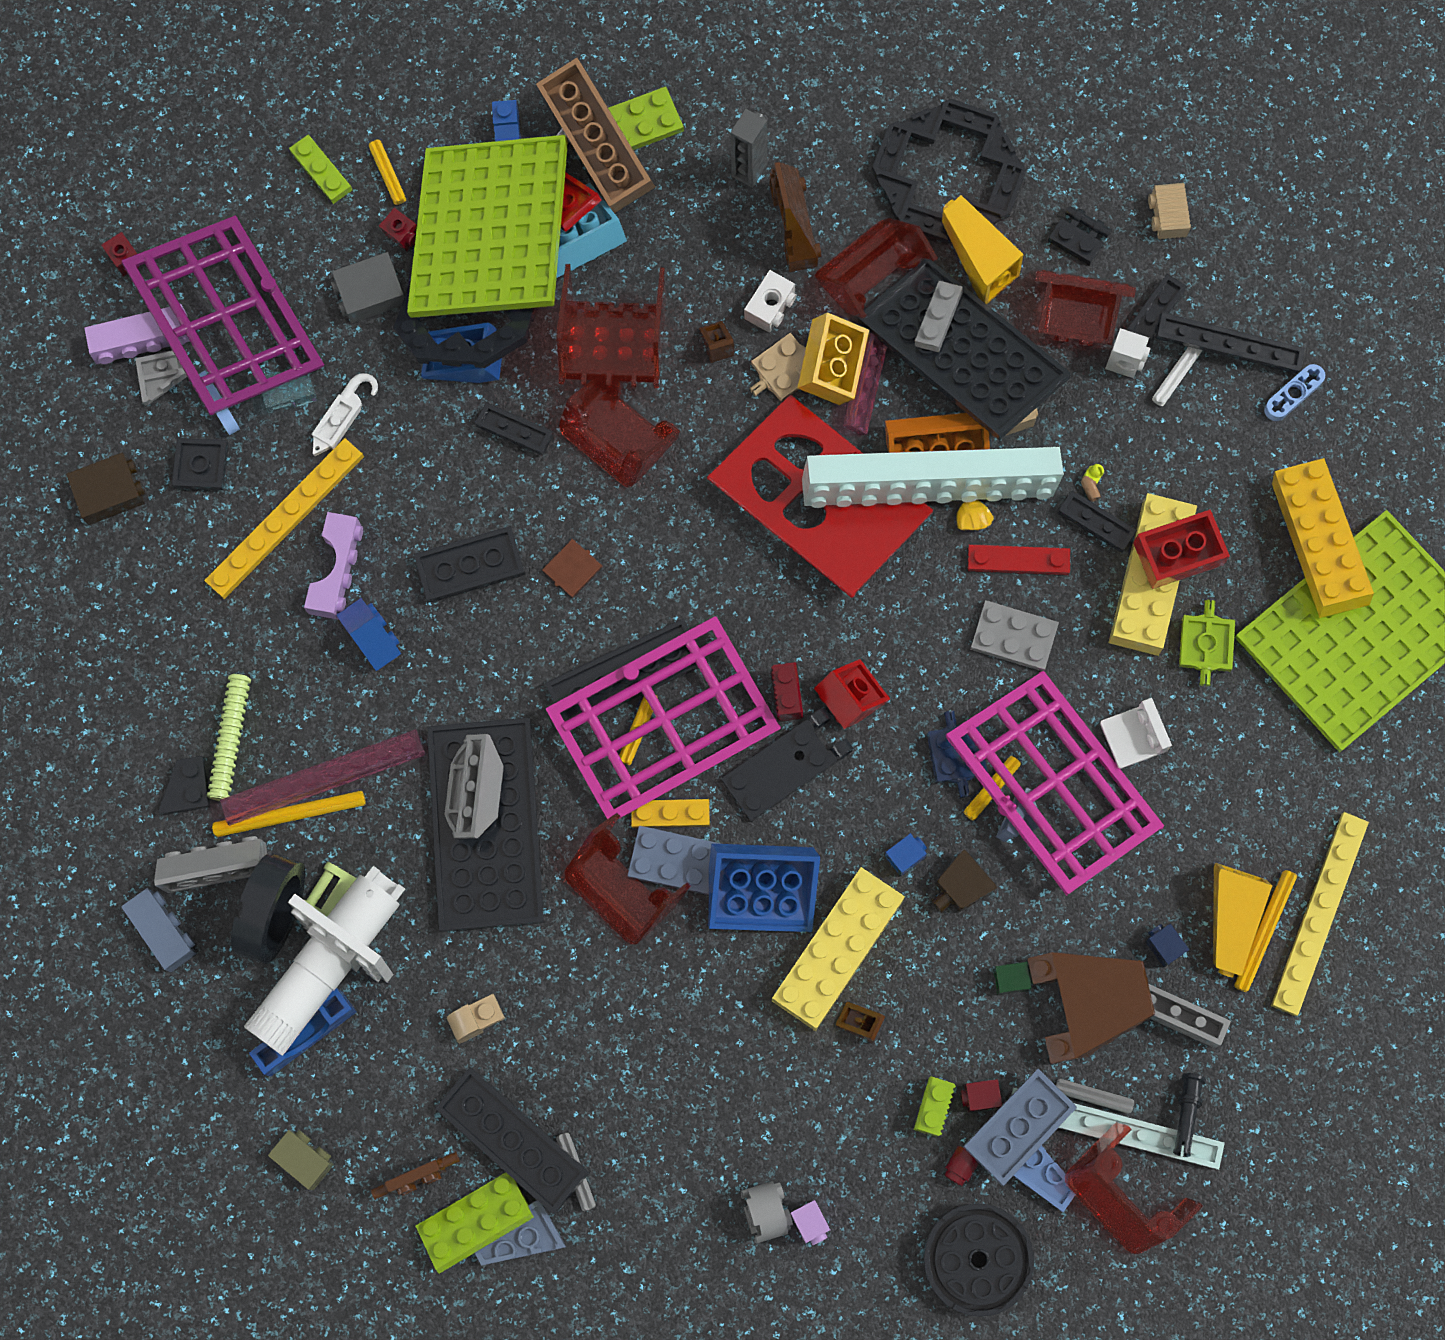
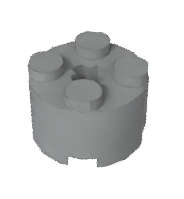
(766, 1212)

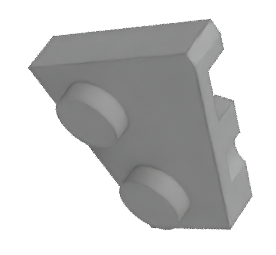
(158, 375)

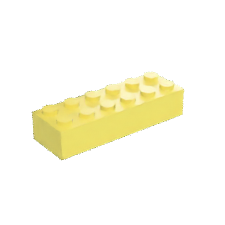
(1145, 612)
(838, 949)

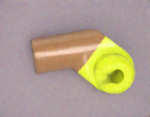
(1090, 481)

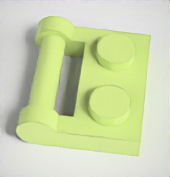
(340, 889)

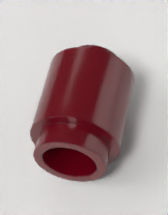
(960, 1166)

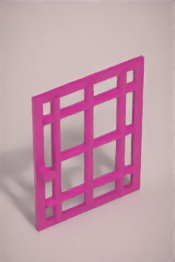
(630, 672)
(1008, 808)

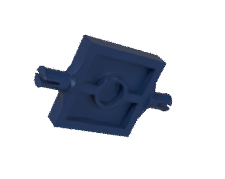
(946, 761)

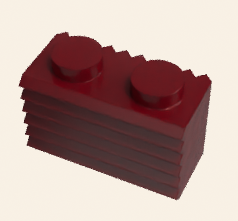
(786, 692)

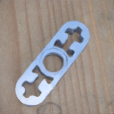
(1292, 403)
(225, 416)

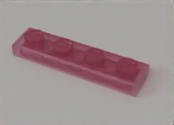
(860, 408)

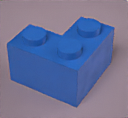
(367, 631)

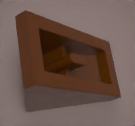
(717, 341)
(860, 1021)

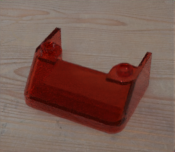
(872, 259)
(607, 889)
(1093, 1185)

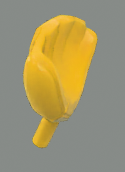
(973, 516)

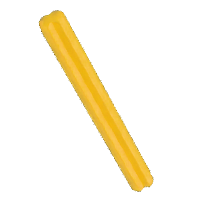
(1266, 930)

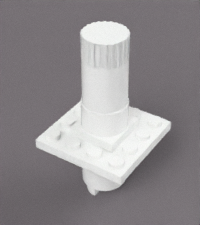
(324, 961)

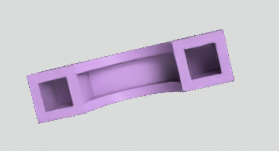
(327, 596)

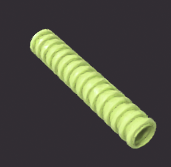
(229, 736)

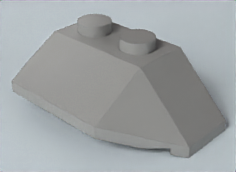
(474, 787)

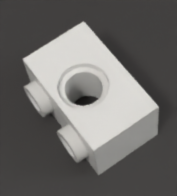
(772, 288)
(1128, 353)

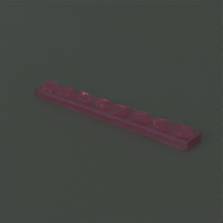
(322, 777)

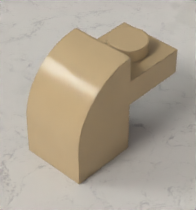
(473, 1018)

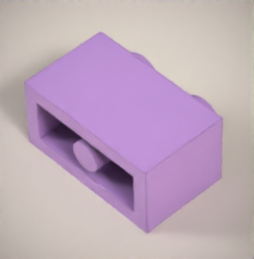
(810, 1223)

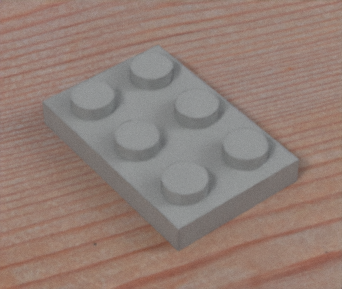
(1014, 636)

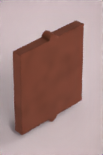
(572, 568)

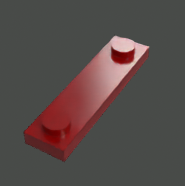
(1019, 559)

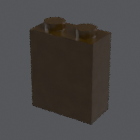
(106, 488)

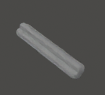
(1095, 1096)
(583, 1191)

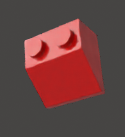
(851, 693)

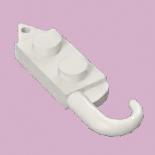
(340, 415)

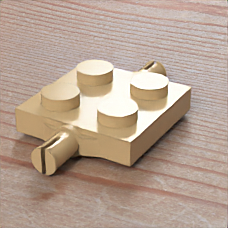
(779, 368)

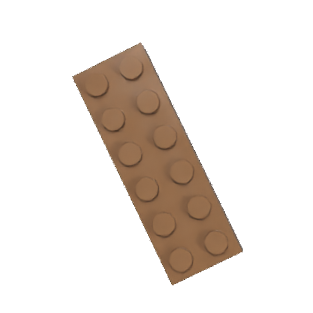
(595, 135)

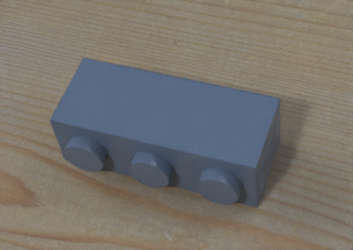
(160, 929)

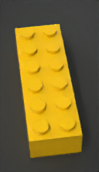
(1322, 538)

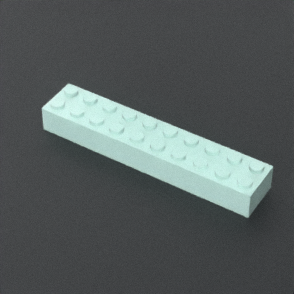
(931, 476)

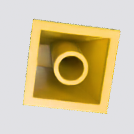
(982, 249)
(1236, 916)

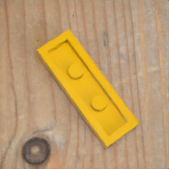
(672, 814)

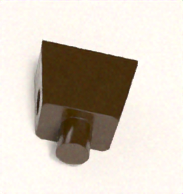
(962, 884)

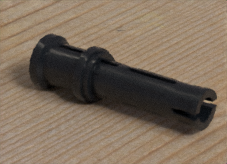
(1189, 1102)

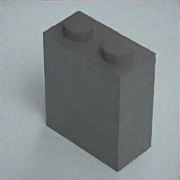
(367, 288)

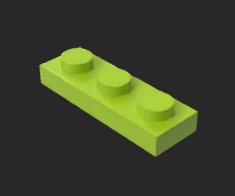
(320, 169)

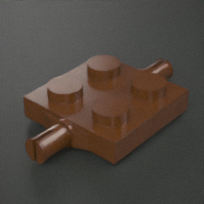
(424, 1174)

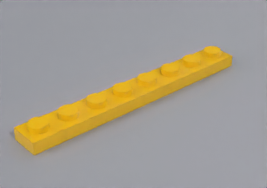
(284, 518)

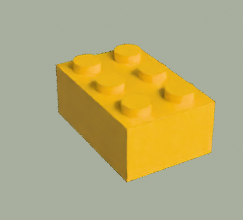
(833, 358)

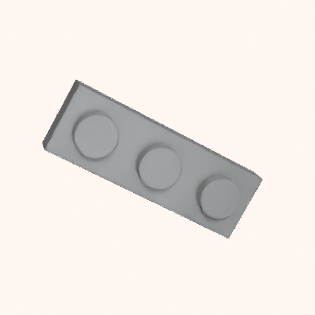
(938, 316)

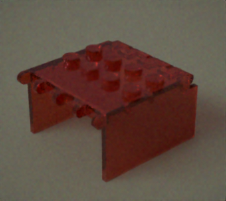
(608, 340)

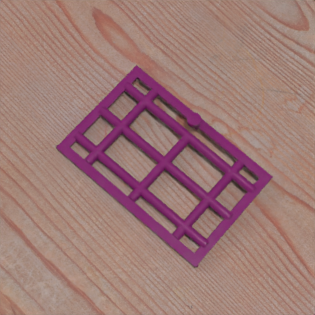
(222, 313)

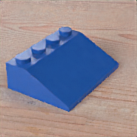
(762, 887)

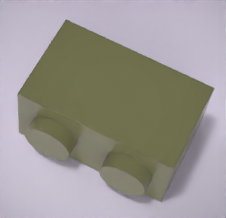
(301, 1159)

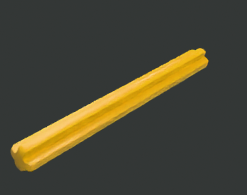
(292, 813)

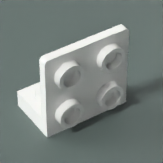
(1136, 734)

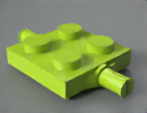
(1207, 643)

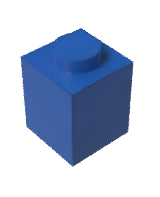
(906, 854)

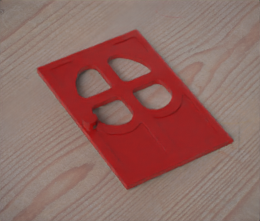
(851, 539)

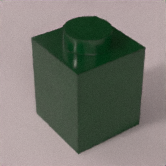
(1012, 978)

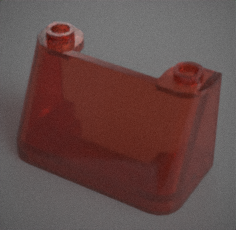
(614, 432)

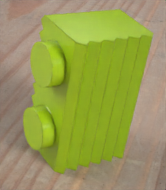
(934, 1106)

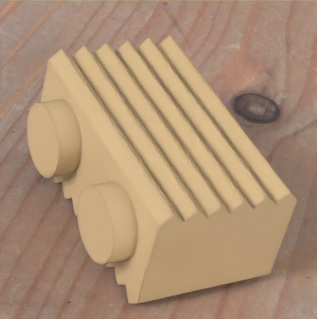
(1170, 211)

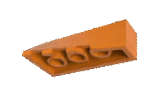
(936, 433)

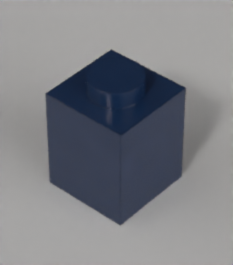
(1166, 944)

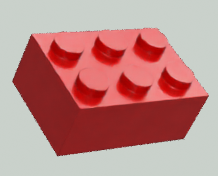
(1181, 549)

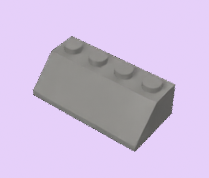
(209, 866)

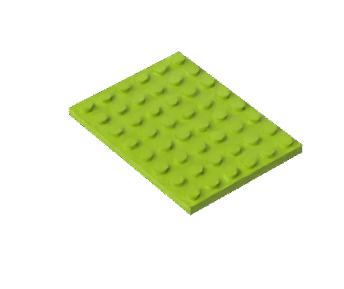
(488, 227)
(1363, 660)

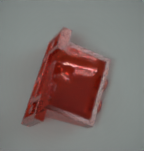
(1080, 307)

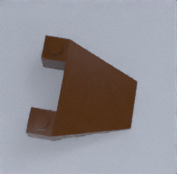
(787, 193)
(1098, 997)

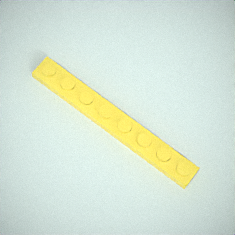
(1319, 914)

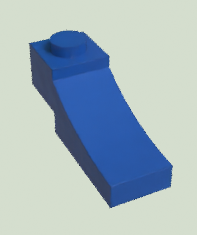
(506, 120)

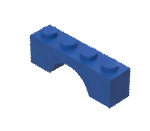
(329, 1016)

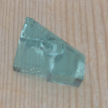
(296, 392)

